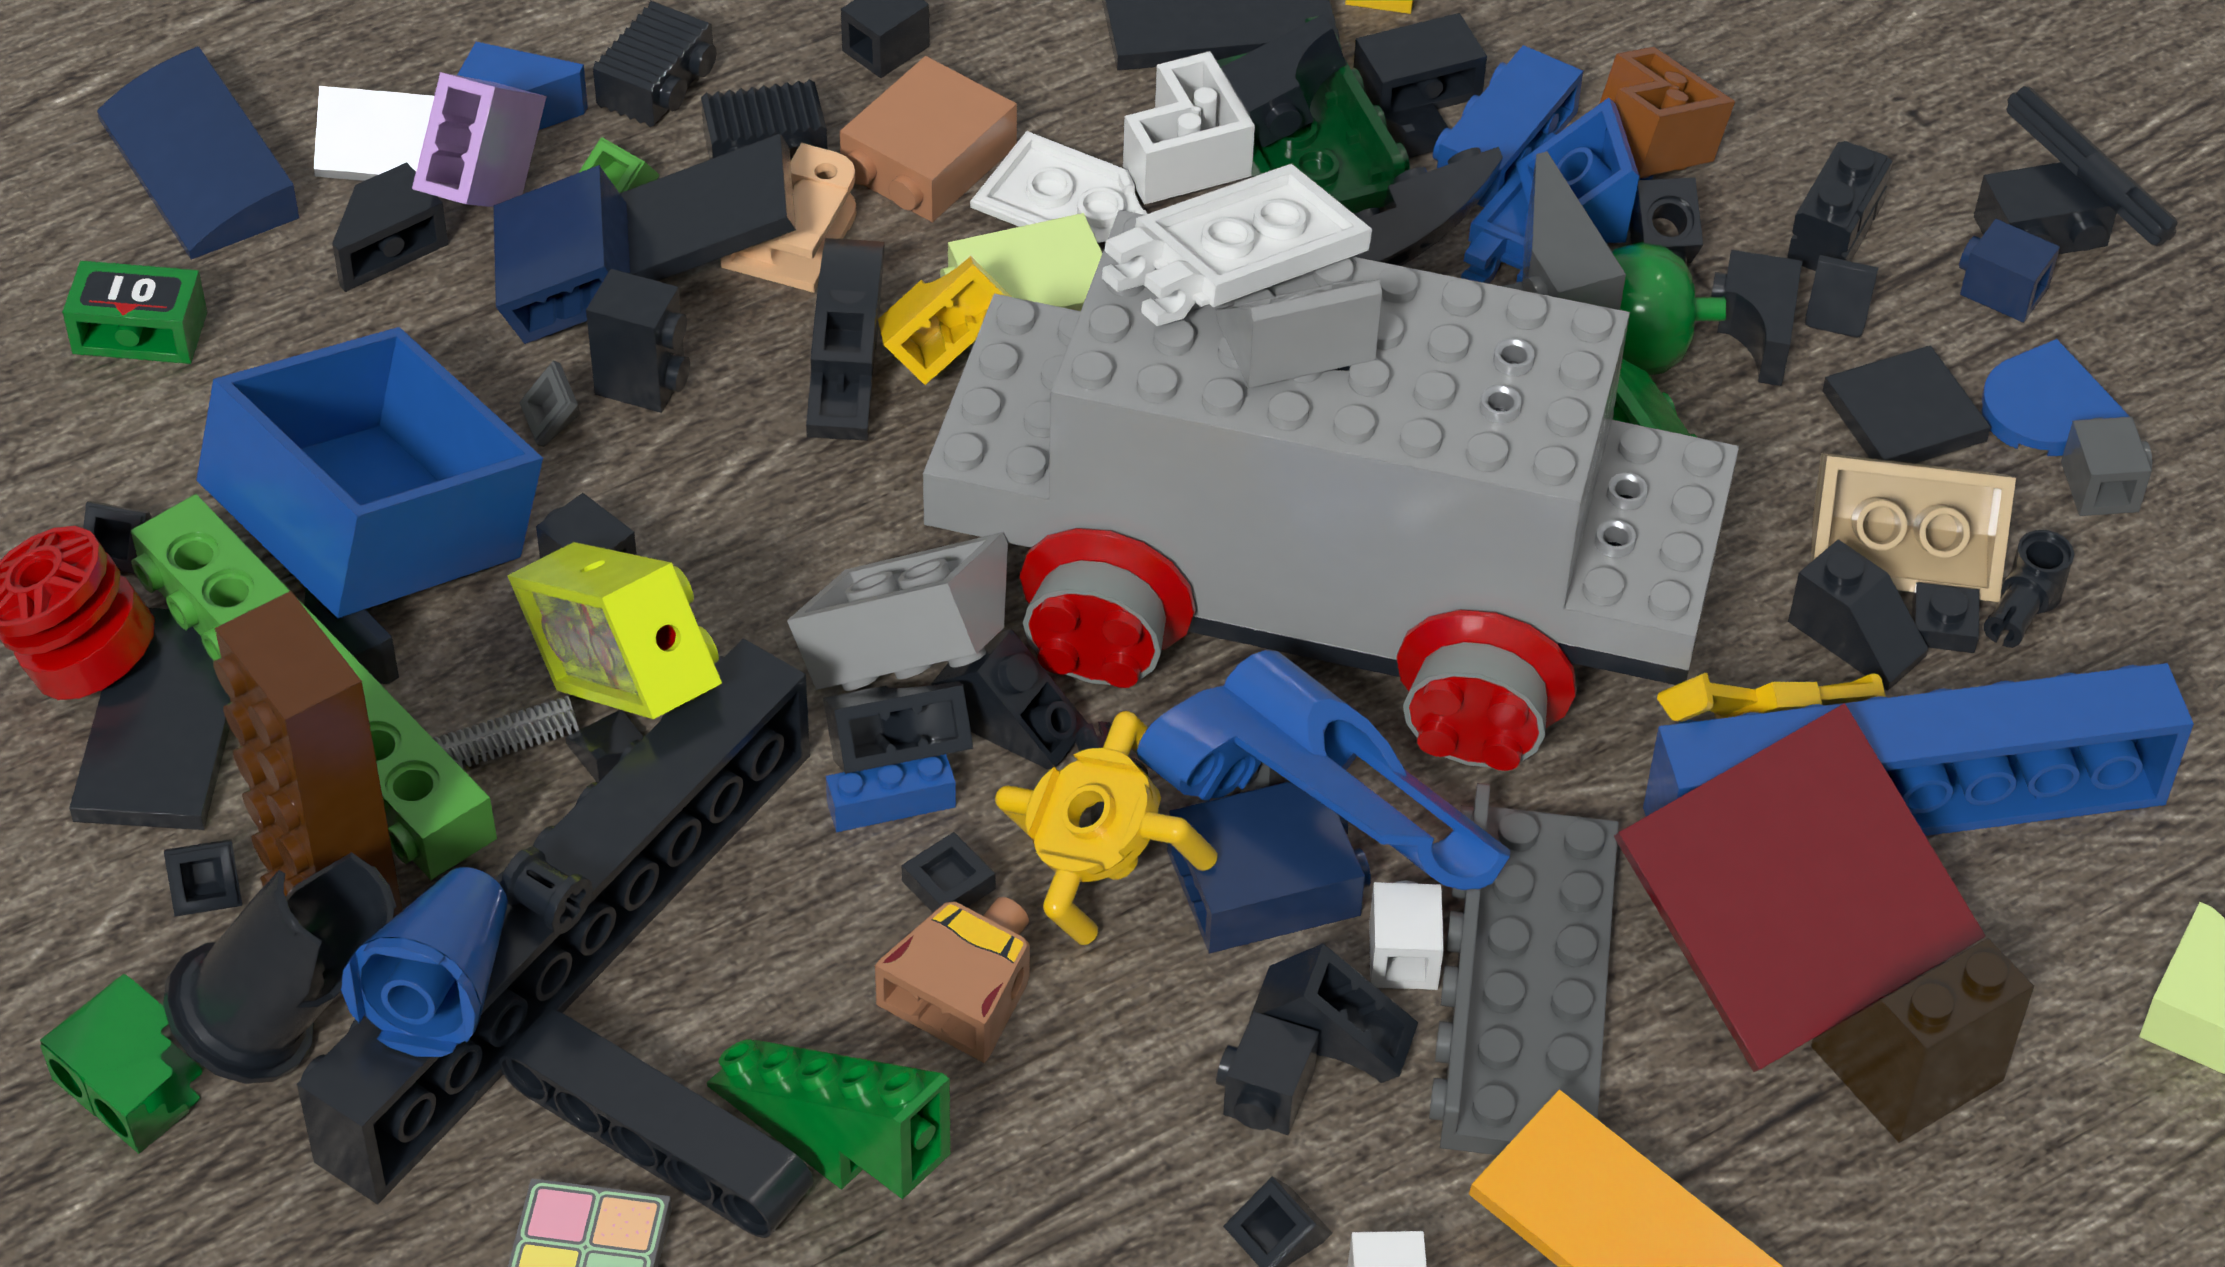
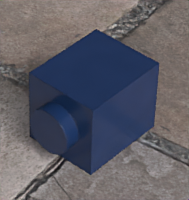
(2008, 269)

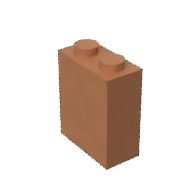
(929, 138)

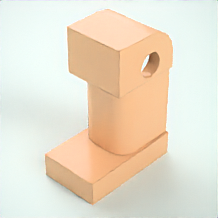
(821, 210)

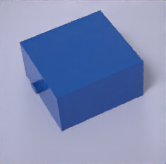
(368, 470)

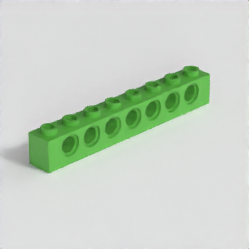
(212, 577)

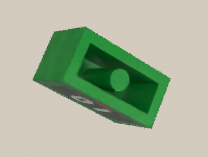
(135, 312)

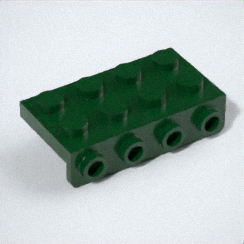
(1344, 146)

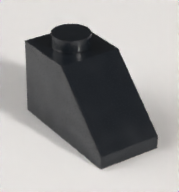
(386, 227)
(1857, 614)

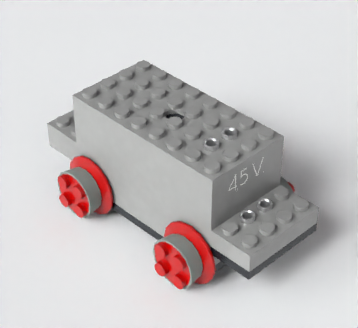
(1392, 516)

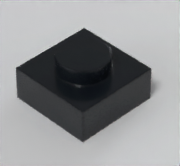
(1947, 616)
(948, 874)

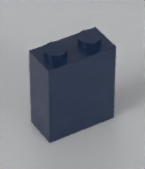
(557, 251)
(1276, 870)

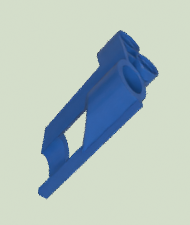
(1310, 737)

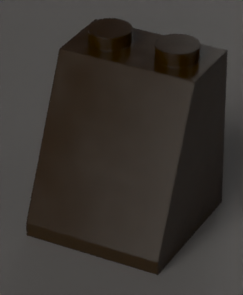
(1932, 1040)

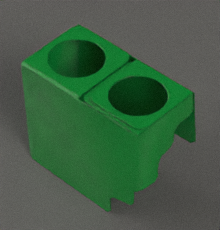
(122, 1064)

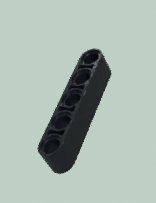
(657, 1123)

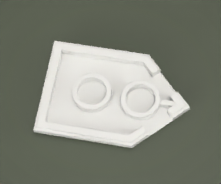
(1054, 181)

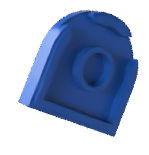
(2039, 396)

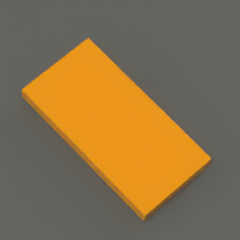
(1600, 1202)

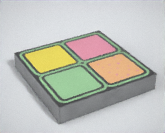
(589, 1227)

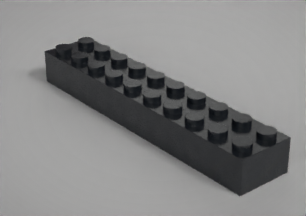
(639, 844)

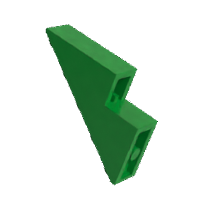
(842, 1110)

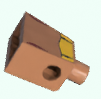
(959, 974)

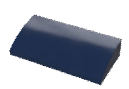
(198, 155)

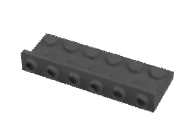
(1526, 977)

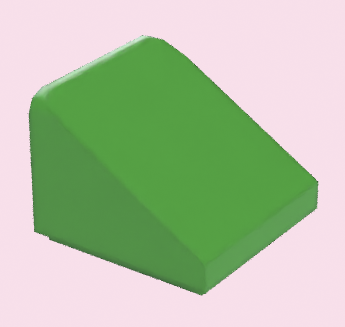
(620, 166)

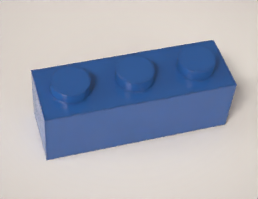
(890, 792)

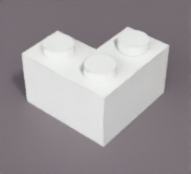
(1193, 134)

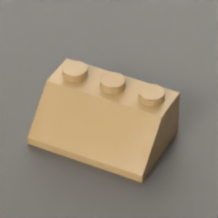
(1916, 520)

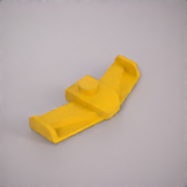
(1727, 701)

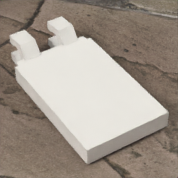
(1233, 243)

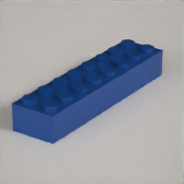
(1978, 751)

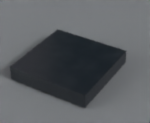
(1906, 408)

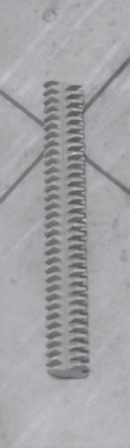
(509, 732)

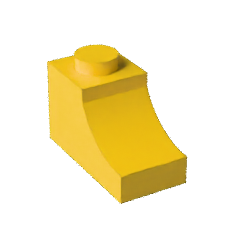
(939, 319)

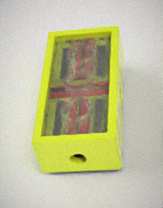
(617, 628)

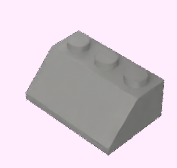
(905, 614)

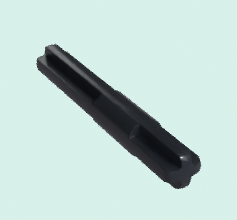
(2092, 166)

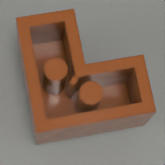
(1666, 111)

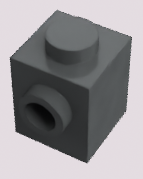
(2106, 466)

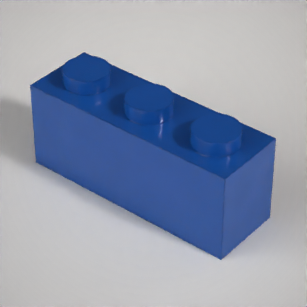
(1515, 112)

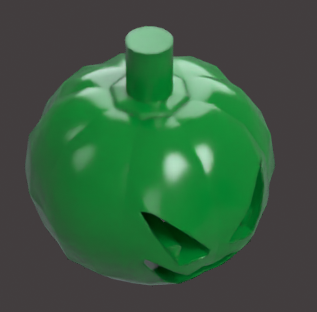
(1661, 306)

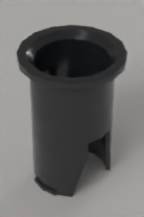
(254, 994)

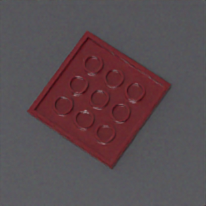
(1799, 887)

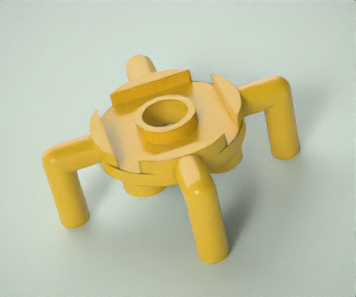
(1112, 843)

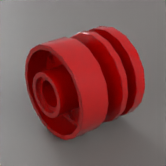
(70, 613)

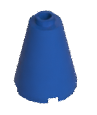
(430, 966)

